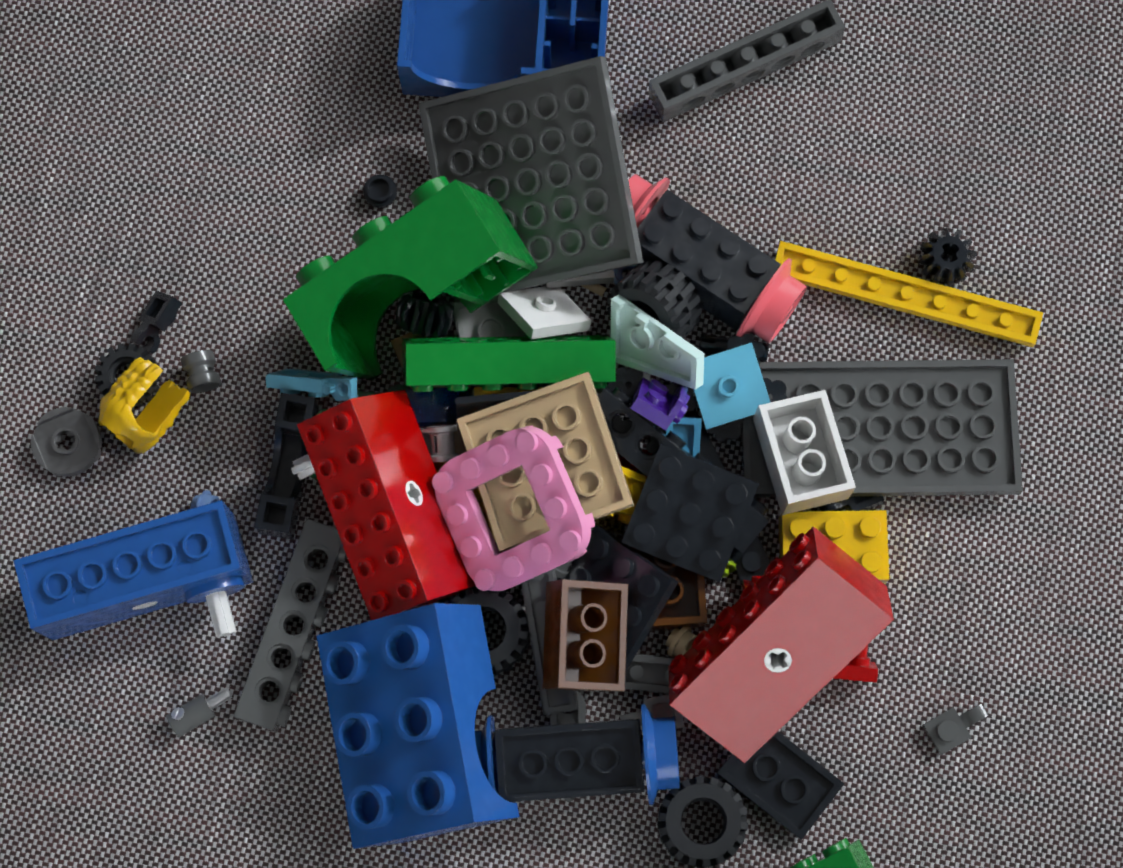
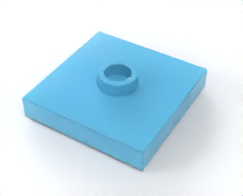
(731, 386)

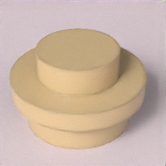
(680, 641)

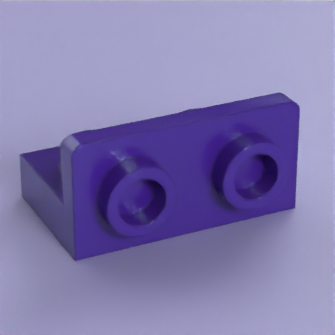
(657, 405)

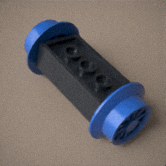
(580, 758)

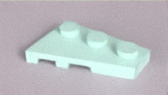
(652, 347)

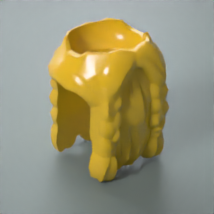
(156, 417)

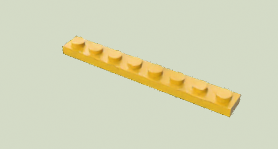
(912, 295)

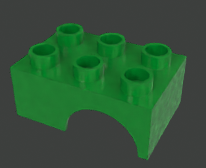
(445, 244)

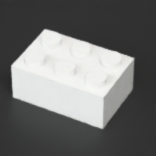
(803, 452)

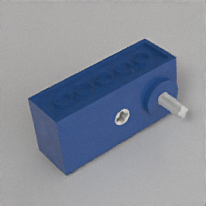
(136, 572)

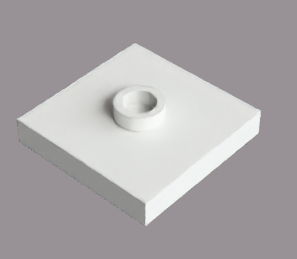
(544, 312)

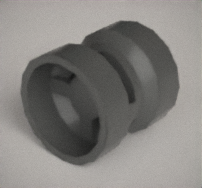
(201, 371)

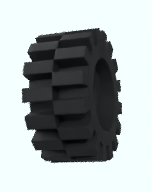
(118, 358)

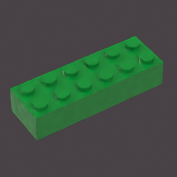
(506, 360)

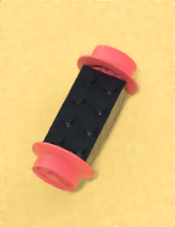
(728, 273)

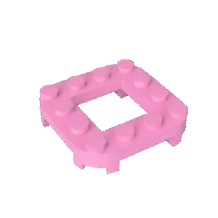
(552, 488)

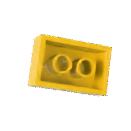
(857, 533)

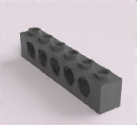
(746, 60)
(251, 707)

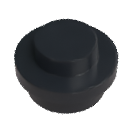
(380, 191)

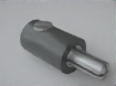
(196, 712)

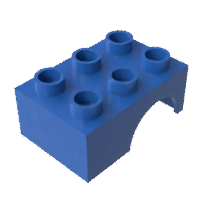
(482, 42)
(405, 723)

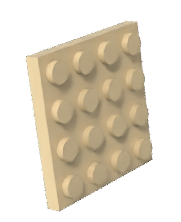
(588, 454)

